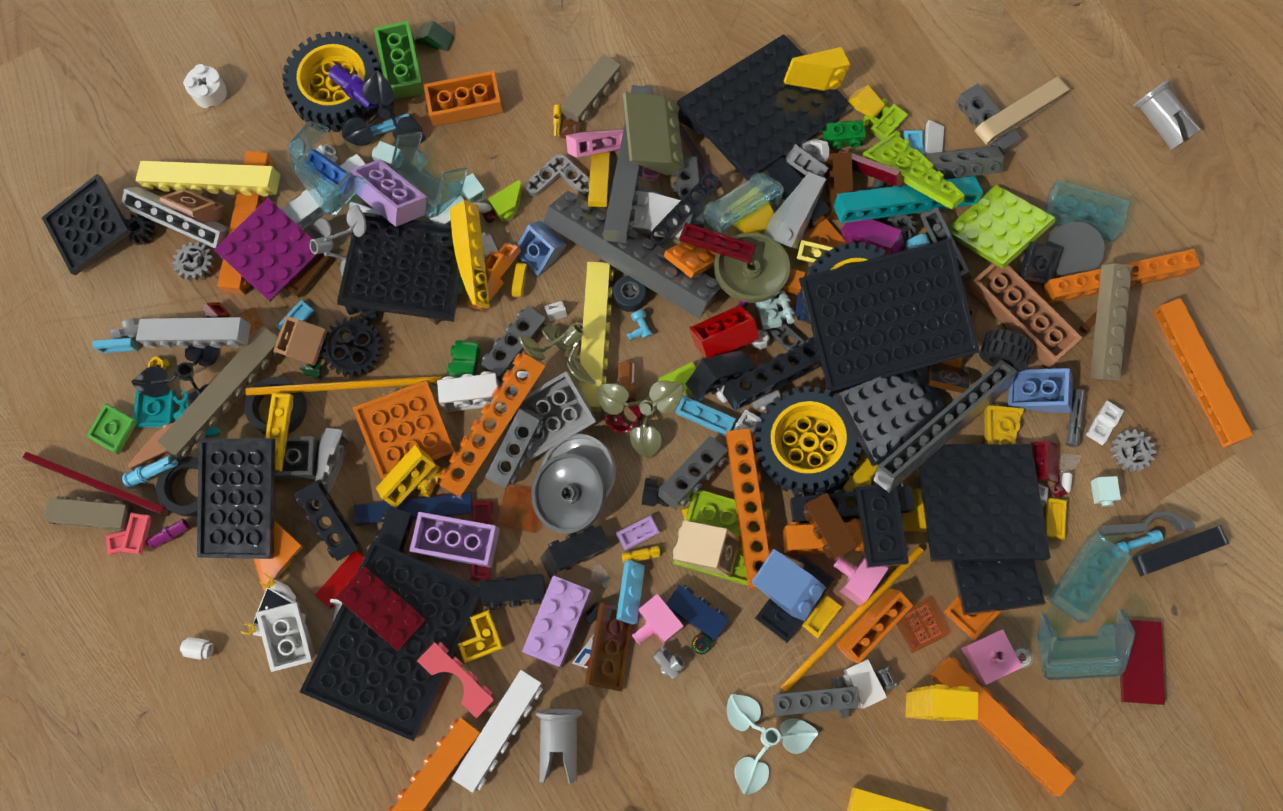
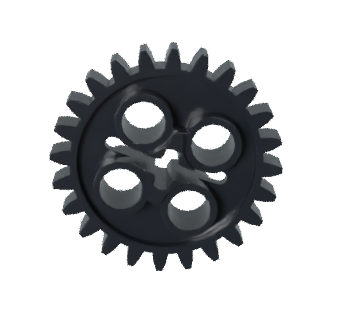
(347, 362)

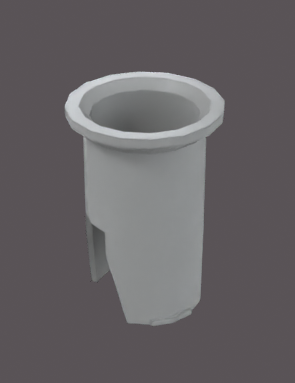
(1167, 115)
(558, 734)

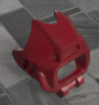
(618, 424)

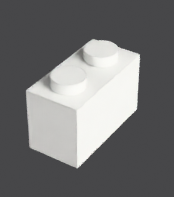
(868, 685)

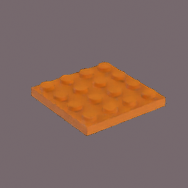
(399, 422)

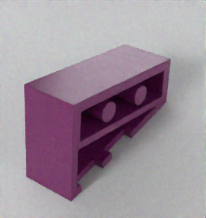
(874, 233)

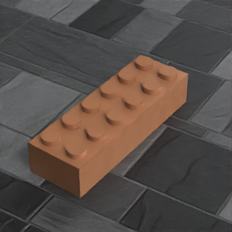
(1024, 312)

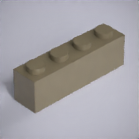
(591, 89)
(87, 514)

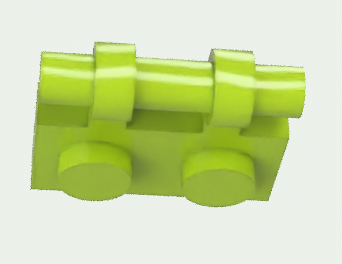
(888, 123)

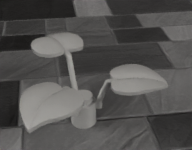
(322, 232)

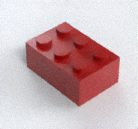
(724, 332)

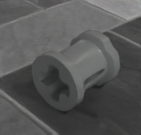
(886, 678)

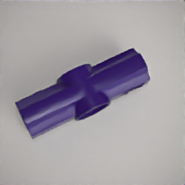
(350, 84)

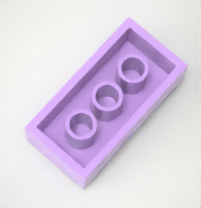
(390, 193)
(455, 539)
(557, 621)

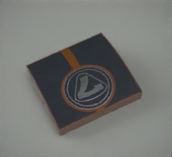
(948, 377)

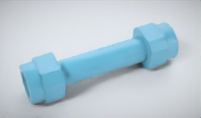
(1151, 537)

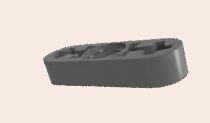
(775, 335)

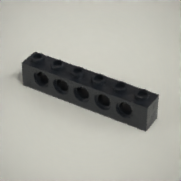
(739, 398)
(840, 497)

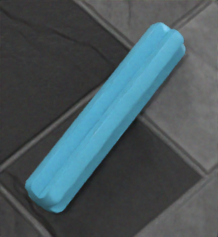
(385, 126)

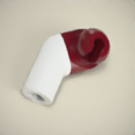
(487, 211)
(1064, 487)

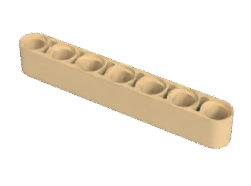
(1022, 110)

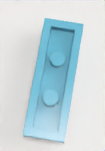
(704, 416)
(630, 592)

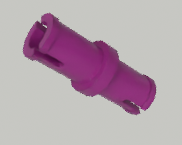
(168, 533)

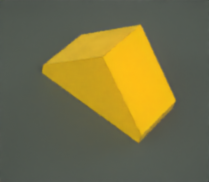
(866, 101)

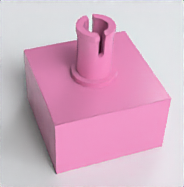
(860, 579)
(658, 621)
(991, 657)

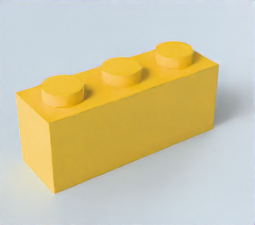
(405, 476)

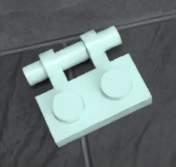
(769, 313)

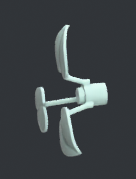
(796, 737)

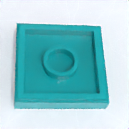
(154, 411)

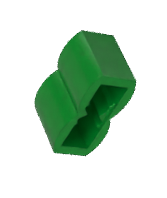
(464, 359)

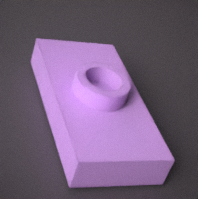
(637, 533)

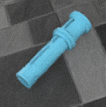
(143, 474)

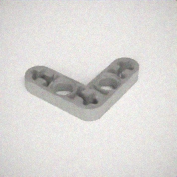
(561, 171)

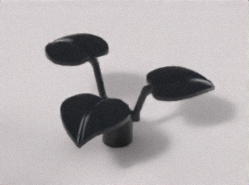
(378, 91)
(154, 380)

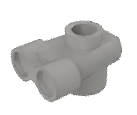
(129, 329)
(764, 401)
(670, 665)

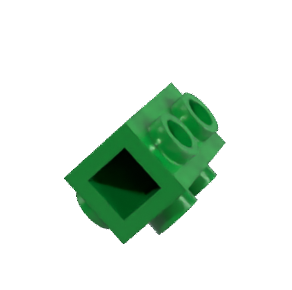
(844, 134)

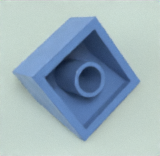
(539, 247)

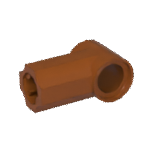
(626, 375)

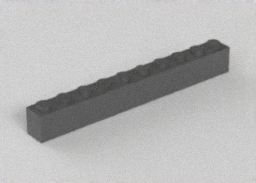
(624, 189)
(944, 426)

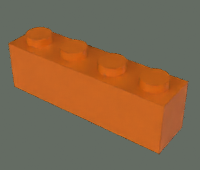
(874, 625)

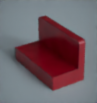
(1046, 460)

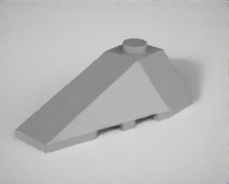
(794, 214)
(331, 454)

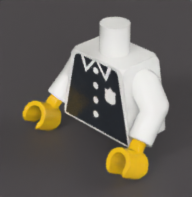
(275, 596)

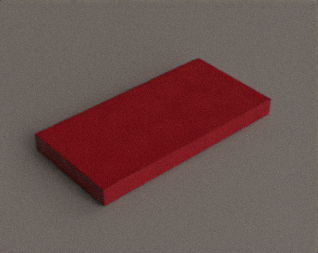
(1144, 671)

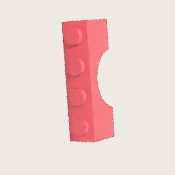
(474, 698)

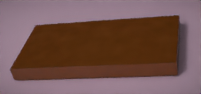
(609, 650)

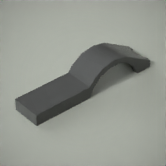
(1179, 523)

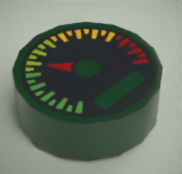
(701, 644)

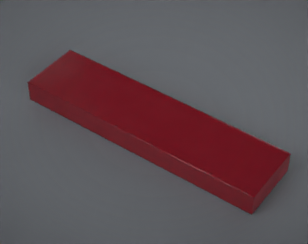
(876, 170)
(717, 243)
(481, 513)

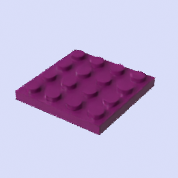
(267, 249)

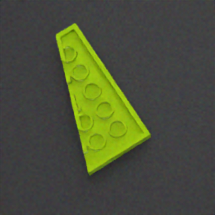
(915, 169)

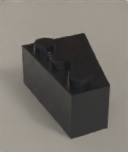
(716, 371)
(574, 550)
(512, 591)

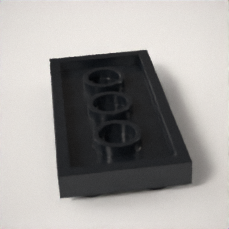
(881, 526)
(777, 619)

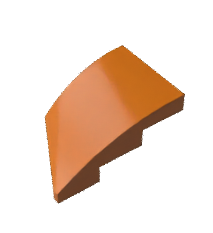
(284, 550)

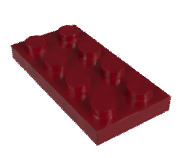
(380, 608)

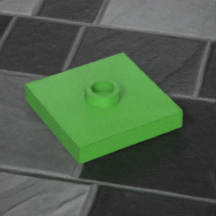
(112, 428)

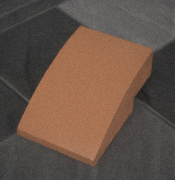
(194, 205)

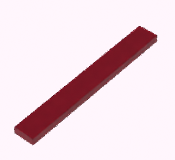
(96, 484)

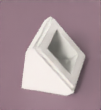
(555, 311)

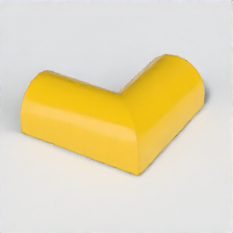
(486, 640)

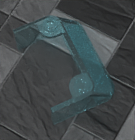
(411, 164)
(325, 192)
(742, 201)
(1085, 656)

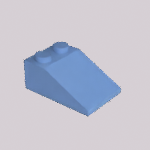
(1042, 390)
(788, 585)

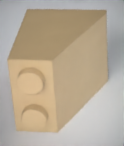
(706, 548)

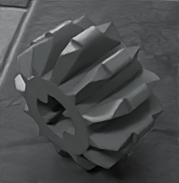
(904, 221)

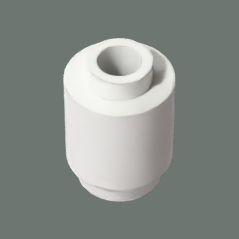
(196, 648)

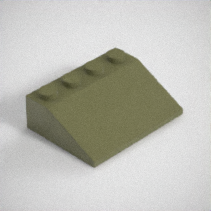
(653, 132)

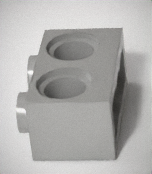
(805, 162)

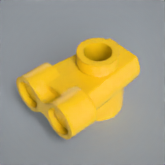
(429, 481)

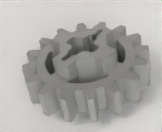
(184, 261)
(1141, 448)

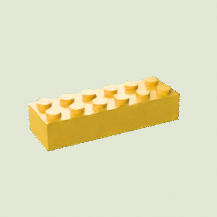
(942, 703)

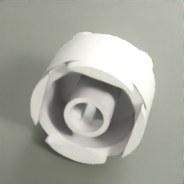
(205, 86)

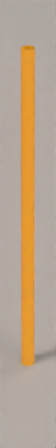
(340, 385)
(850, 621)

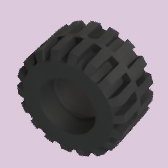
(1008, 347)

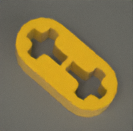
(519, 280)

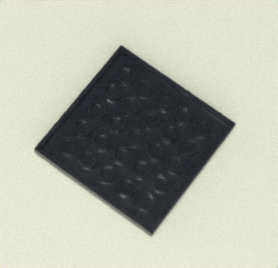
(402, 269)
(983, 504)

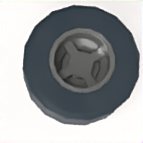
(630, 287)

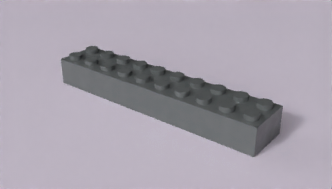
(636, 258)

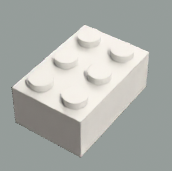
(467, 391)

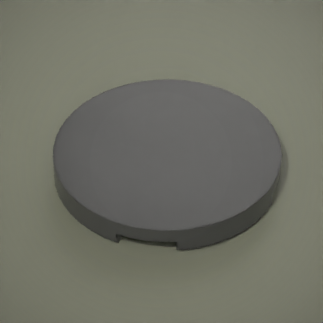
(1080, 245)

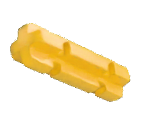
(642, 554)

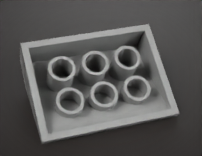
(563, 411)

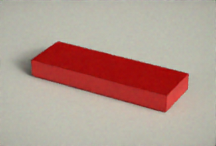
(340, 579)

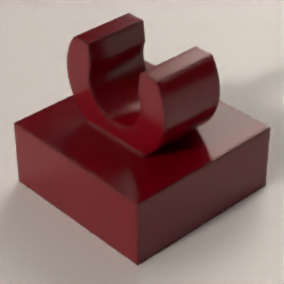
(215, 310)

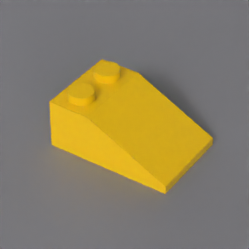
(818, 70)

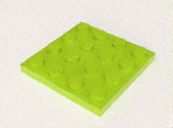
(1000, 226)
(721, 512)

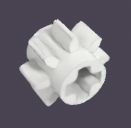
(328, 151)

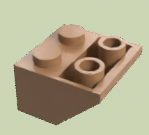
(300, 340)

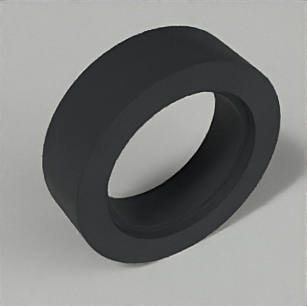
(252, 405)
(164, 487)

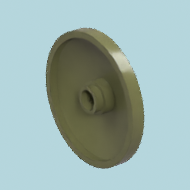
(761, 278)

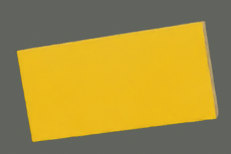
(1055, 518)
(821, 616)

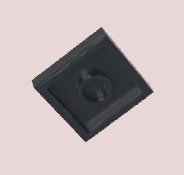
(1040, 262)

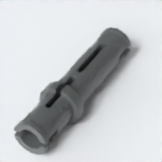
(1074, 425)

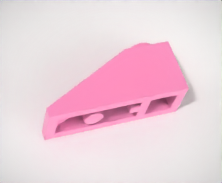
(593, 142)

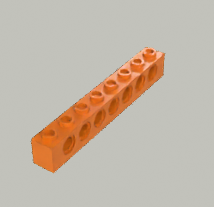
(1142, 273)
(745, 439)
(458, 483)

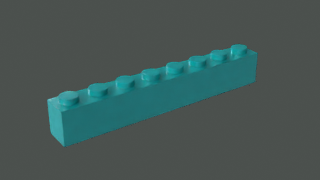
(898, 201)

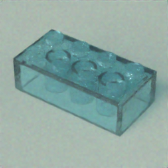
(1079, 204)
(1088, 578)

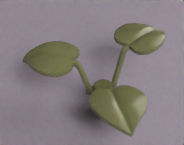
(562, 341)
(663, 395)

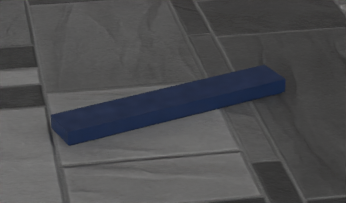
(439, 505)

